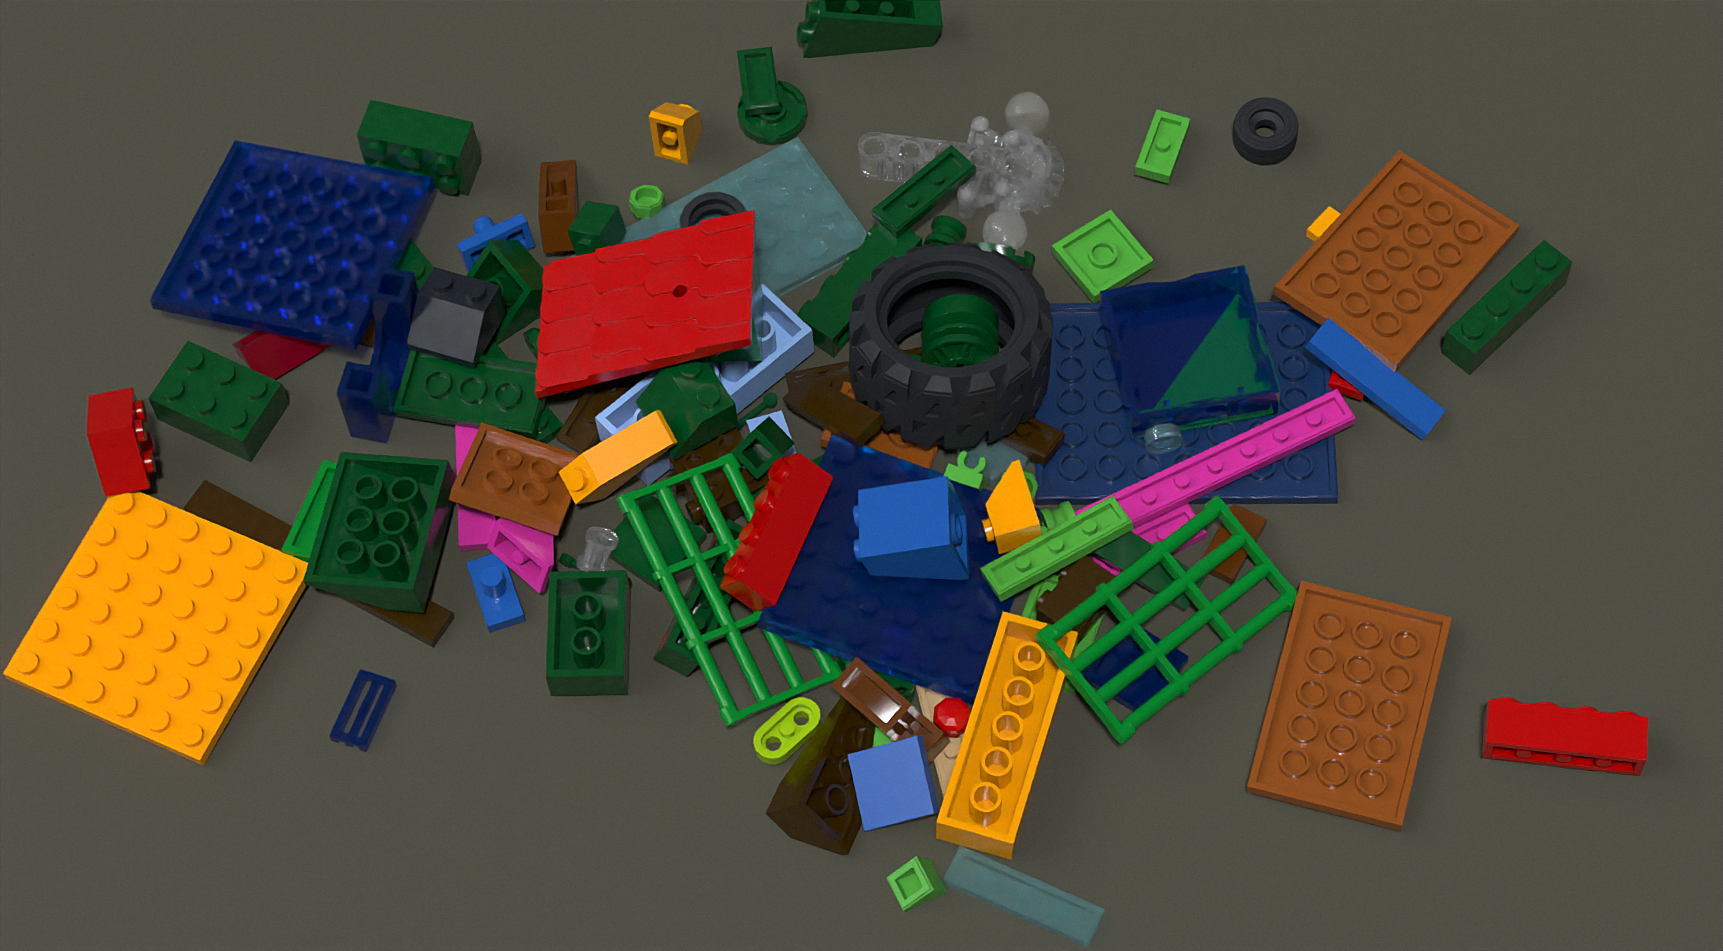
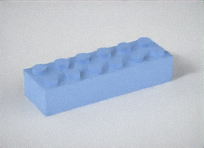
(784, 346)

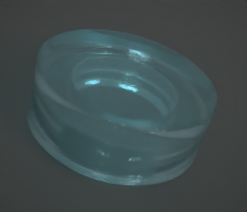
(1163, 438)

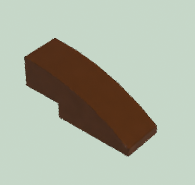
(887, 708)

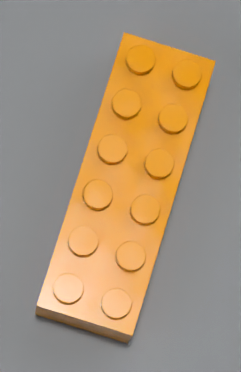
(1004, 740)

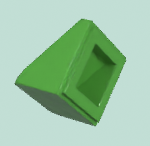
(916, 883)

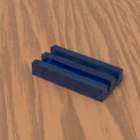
(351, 739)

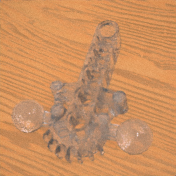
(1020, 152)

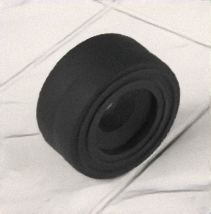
(1260, 149)

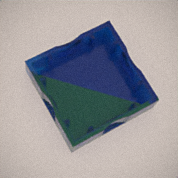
(1189, 352)

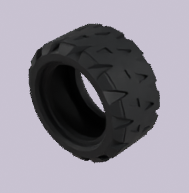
(948, 403)

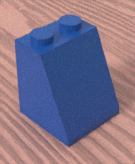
(913, 530)

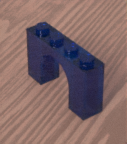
(371, 390)

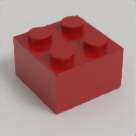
(120, 441)

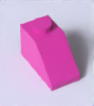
(524, 551)

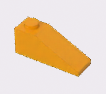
(617, 459)

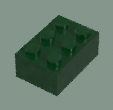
(421, 145)
(219, 401)
(588, 633)

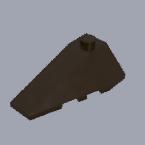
(818, 792)

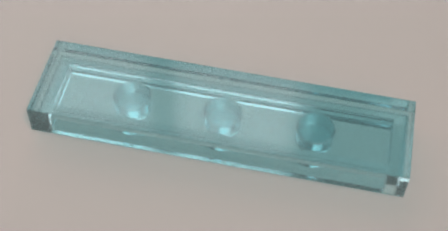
(1024, 896)

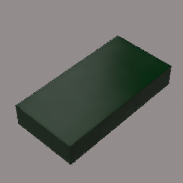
(758, 81)

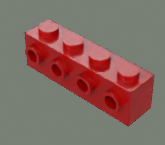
(776, 531)
(1565, 736)

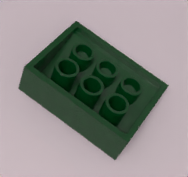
(382, 530)

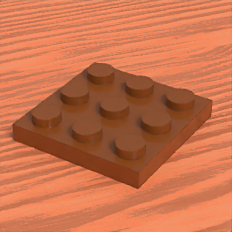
(514, 479)

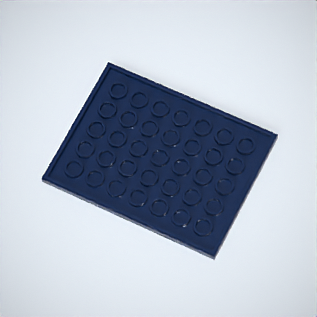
(1098, 446)

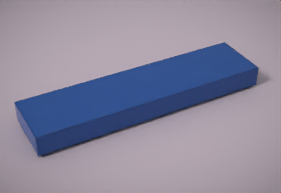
(1375, 379)

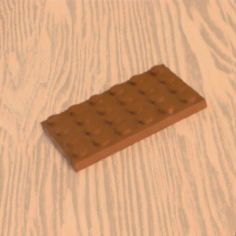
(1397, 259)
(1349, 705)

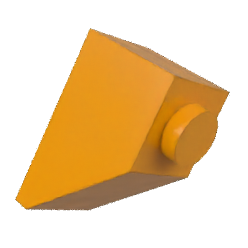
(675, 131)
(1011, 512)

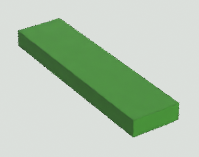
(1057, 548)

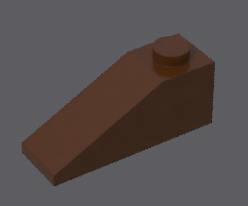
(557, 204)

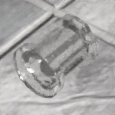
(597, 550)

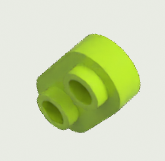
(784, 731)

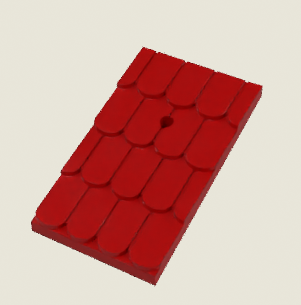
(651, 305)

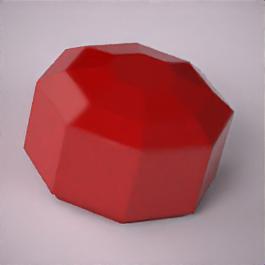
(951, 716)

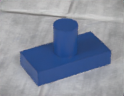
(485, 230)
(495, 592)

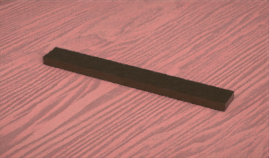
(245, 519)

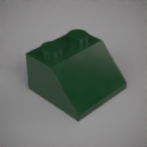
(520, 281)
(691, 403)

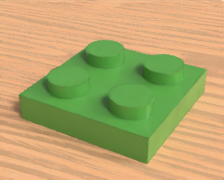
(1102, 255)

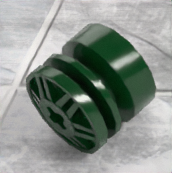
(959, 331)

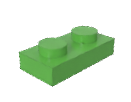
(1162, 146)

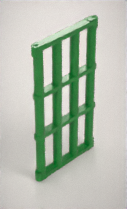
(698, 562)
(1155, 653)

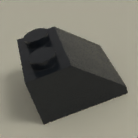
(455, 317)

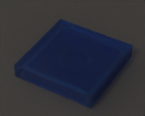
(1119, 658)

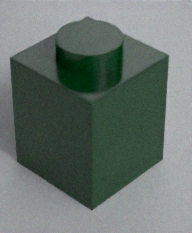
(596, 227)
(763, 447)

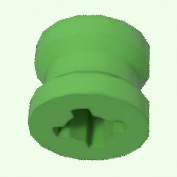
(1056, 516)

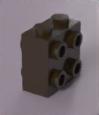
(716, 480)

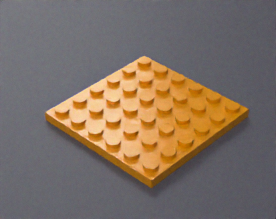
(159, 623)

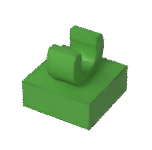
(968, 476)

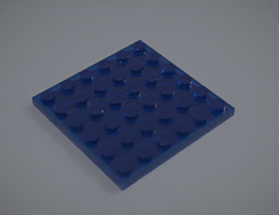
(292, 243)
(902, 626)

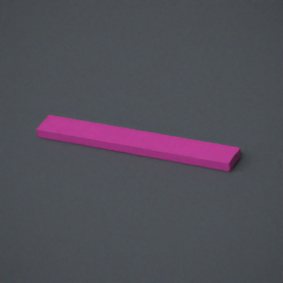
(1233, 458)

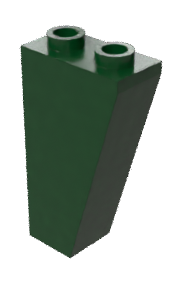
(868, 26)

